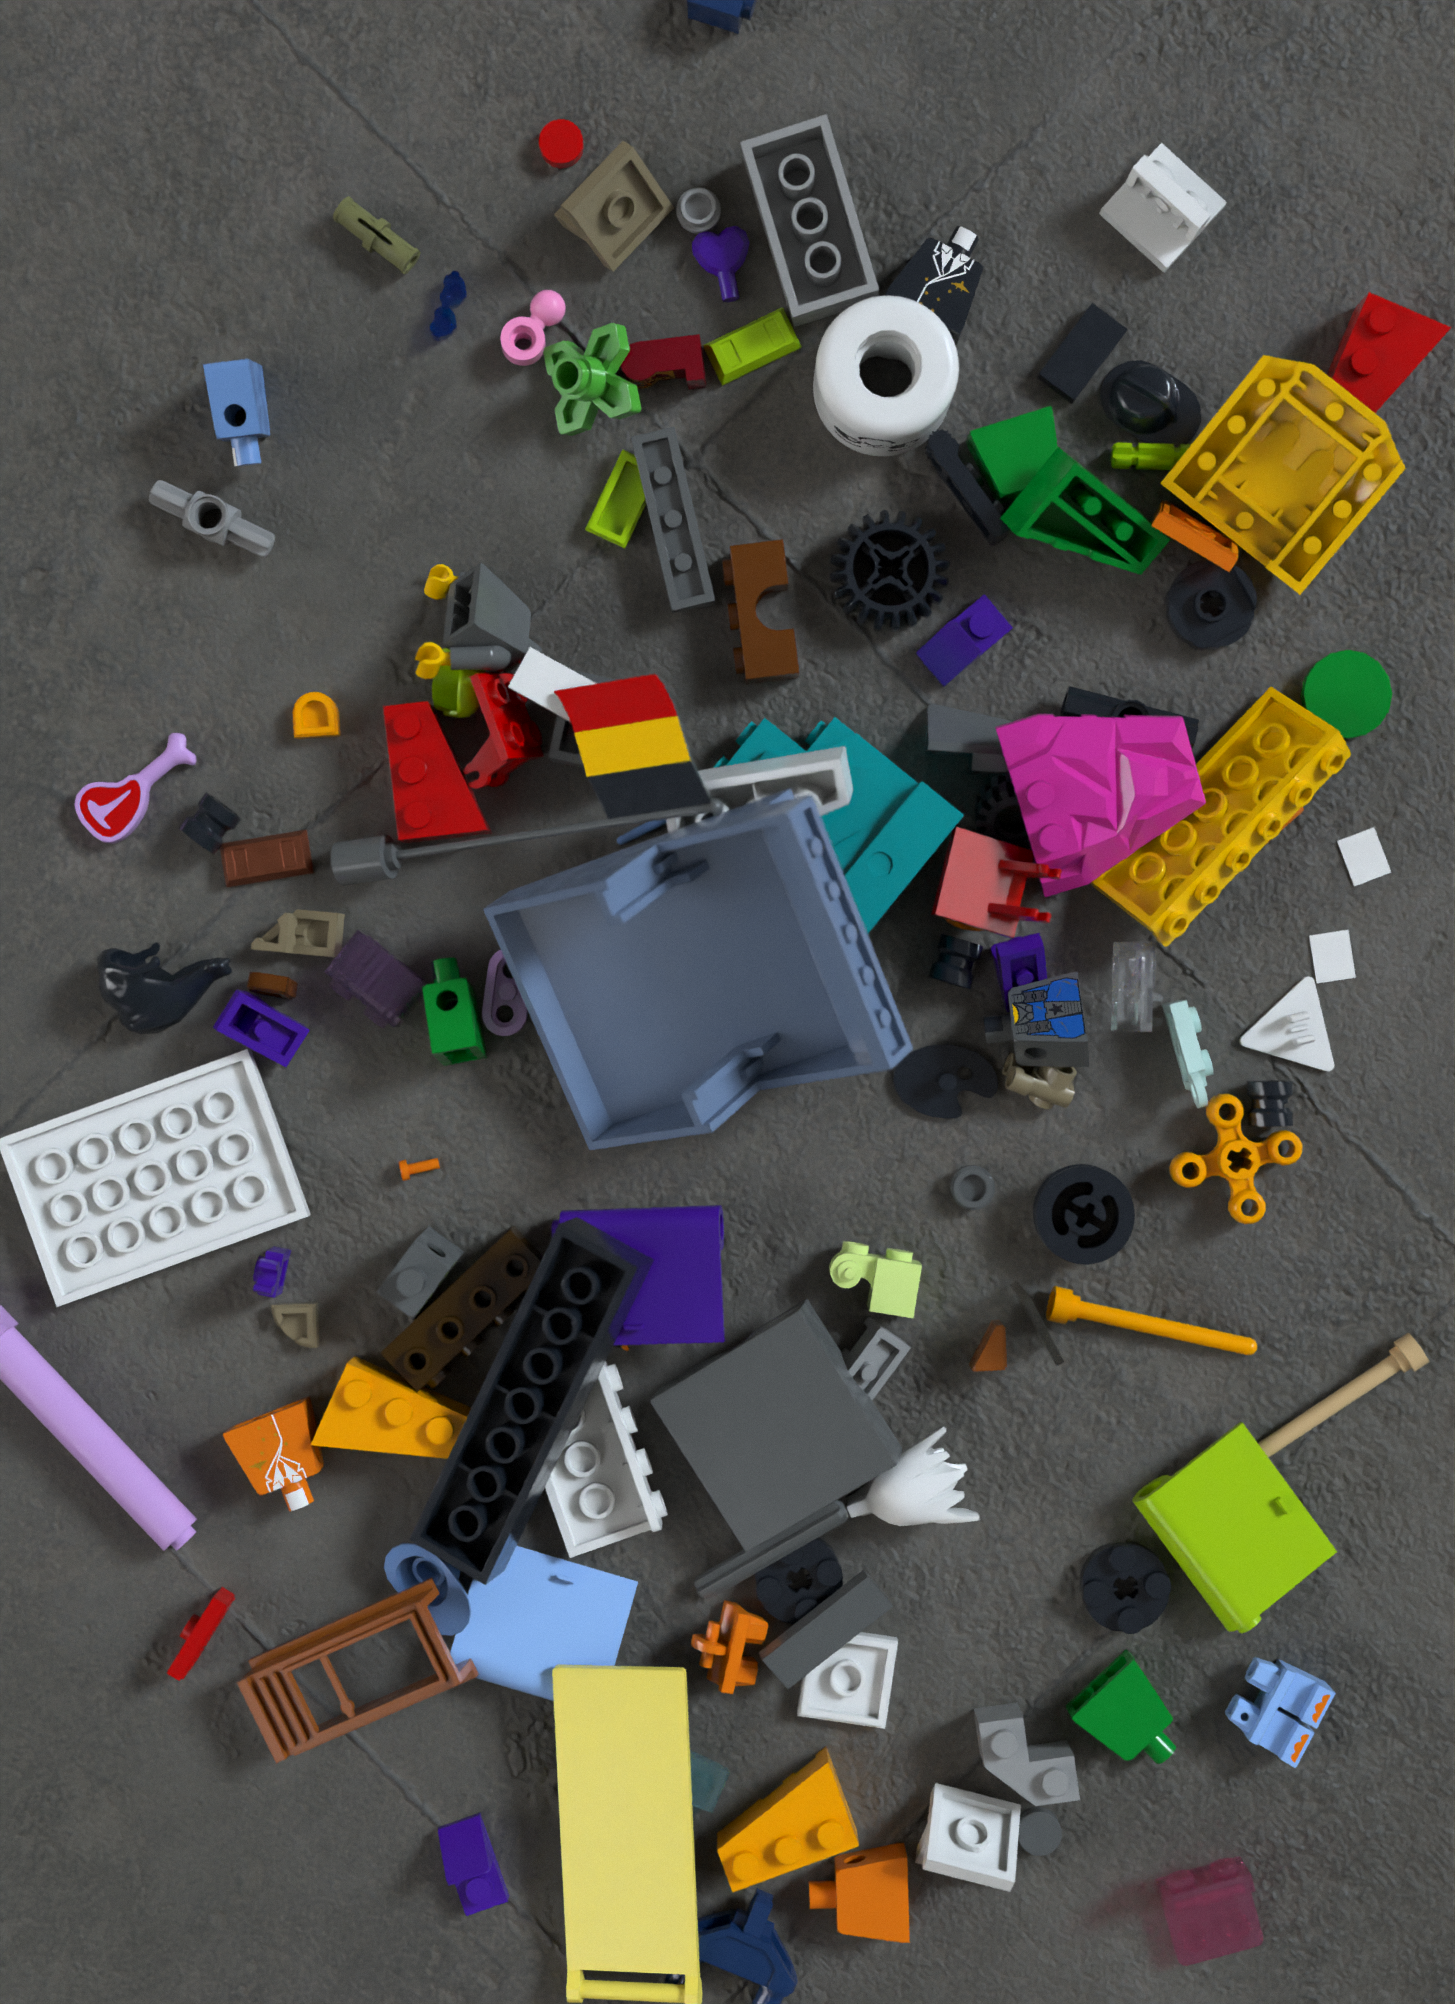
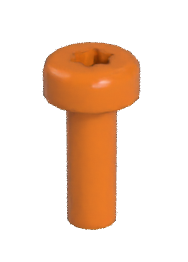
(417, 1167)

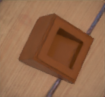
(991, 1351)

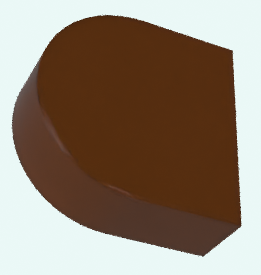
(272, 985)

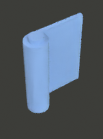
(541, 1617)

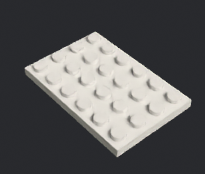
(153, 1177)

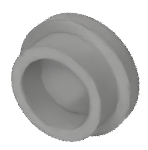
(698, 210)

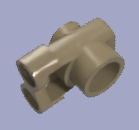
(1042, 1083)

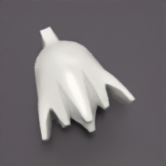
(915, 1489)

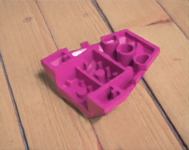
(1098, 787)

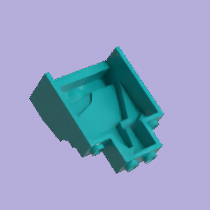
(884, 828)

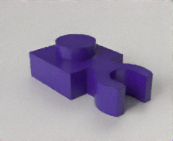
(271, 1272)

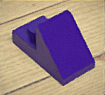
(963, 640)
(1019, 963)
(261, 1027)
(472, 1864)

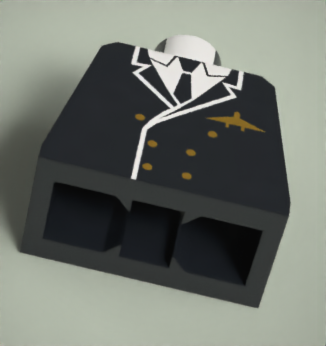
(942, 278)

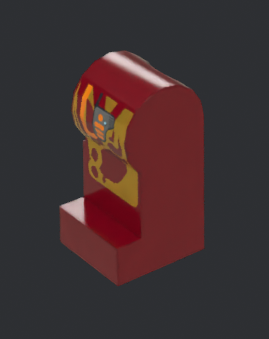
(665, 360)

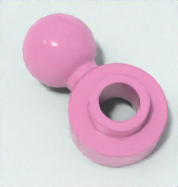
(546, 310)

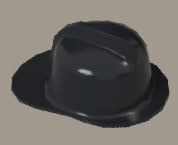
(1150, 403)

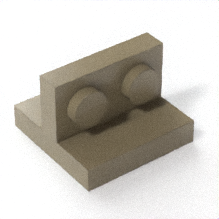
(615, 206)

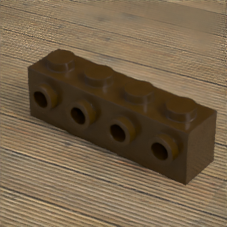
(464, 1310)

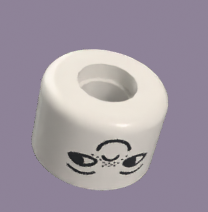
(892, 330)

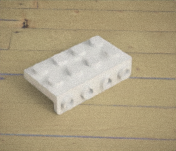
(601, 1477)

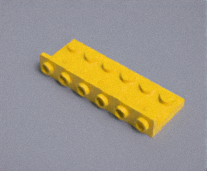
(1251, 789)

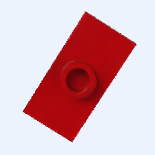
(199, 1632)

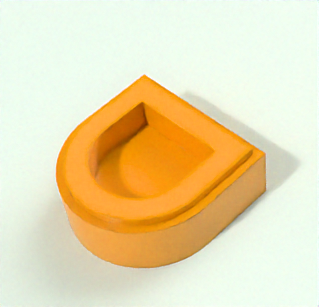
(315, 716)

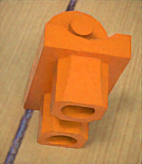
(724, 1647)

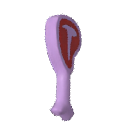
(116, 809)

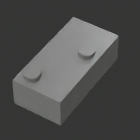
(809, 220)

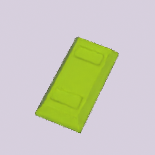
(752, 346)
(619, 503)

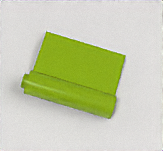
(1235, 1528)

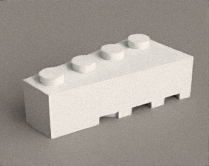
(816, 773)

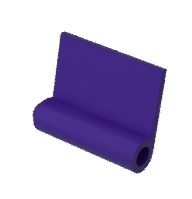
(684, 1285)

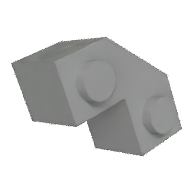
(1038, 1771)

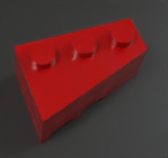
(427, 778)

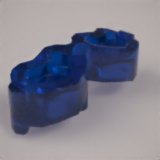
(451, 297)

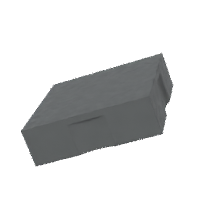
(776, 1426)

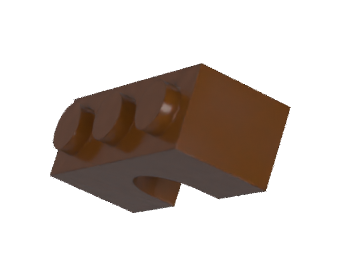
(764, 652)

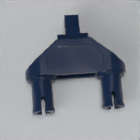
(748, 1948)

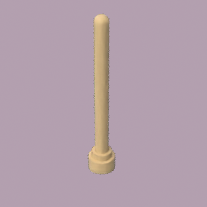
(1404, 1356)

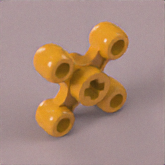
(1254, 1154)

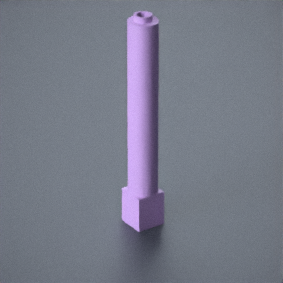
(91, 1440)

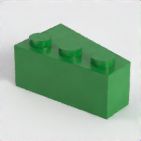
(1083, 515)

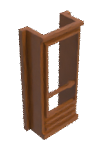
(280, 1706)

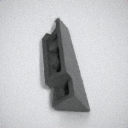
(966, 735)

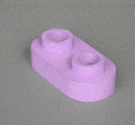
(499, 992)

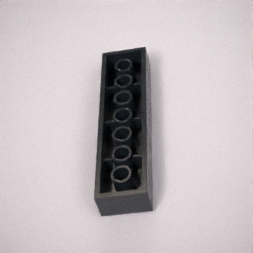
(531, 1399)

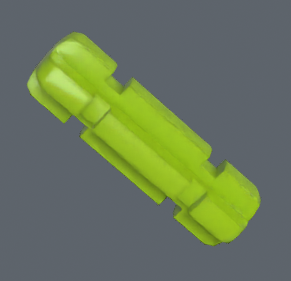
(1146, 455)

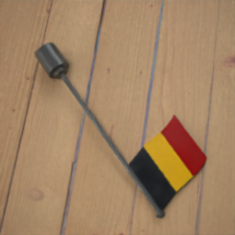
(630, 755)

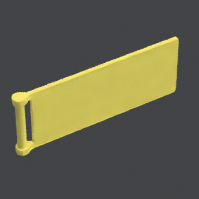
(626, 1830)

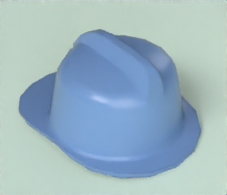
(412, 1564)

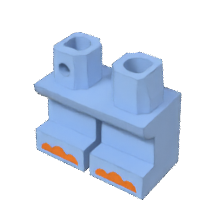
(1267, 1722)

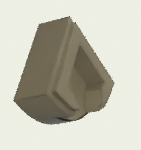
(298, 1322)

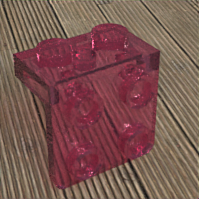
(1210, 1910)

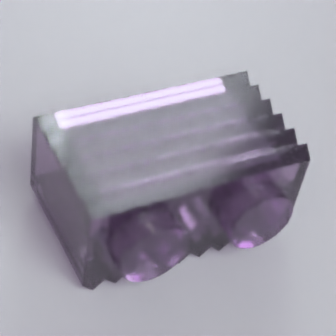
(376, 979)

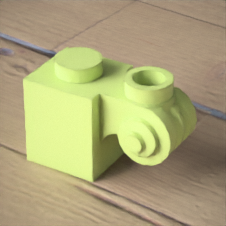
(891, 1277)

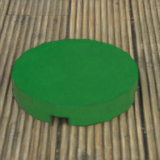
(1348, 692)

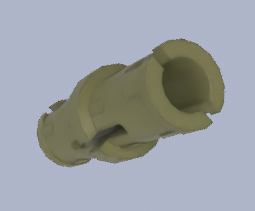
(355, 219)

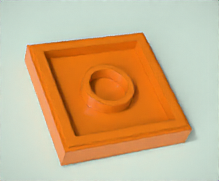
(1195, 535)

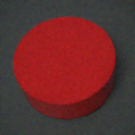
(561, 143)

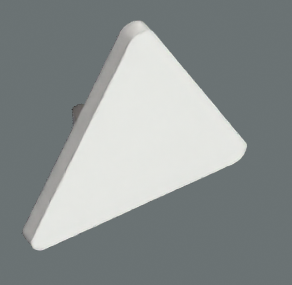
(1293, 1029)

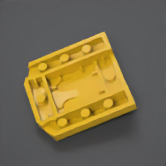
(1288, 468)

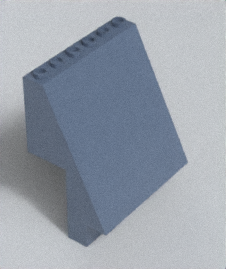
(699, 973)

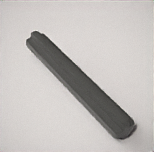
(748, 1563)

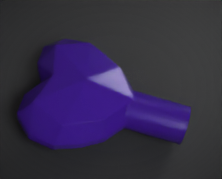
(722, 257)

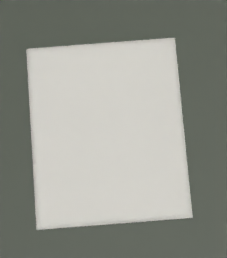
(1364, 856)
(1332, 956)

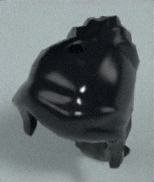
(148, 995)

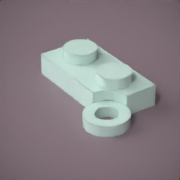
(1193, 1063)

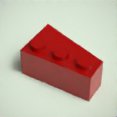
(1382, 349)

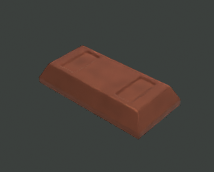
(266, 858)

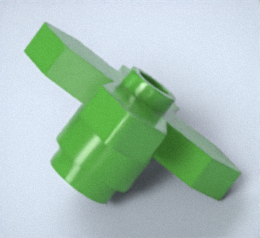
(590, 381)

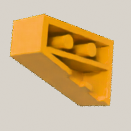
(387, 1415)
(789, 1827)

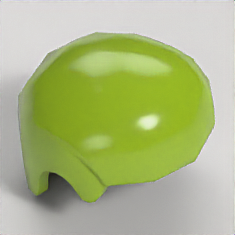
(454, 691)

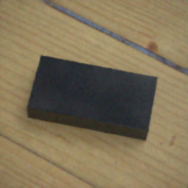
(1082, 353)

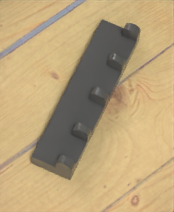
(673, 520)

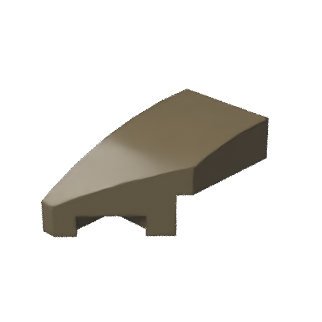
(305, 934)

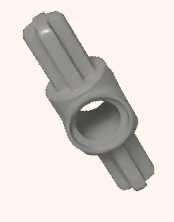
(193, 508)

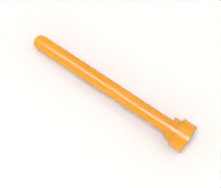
(1066, 1306)

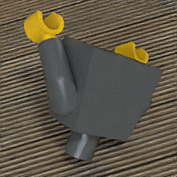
(483, 623)

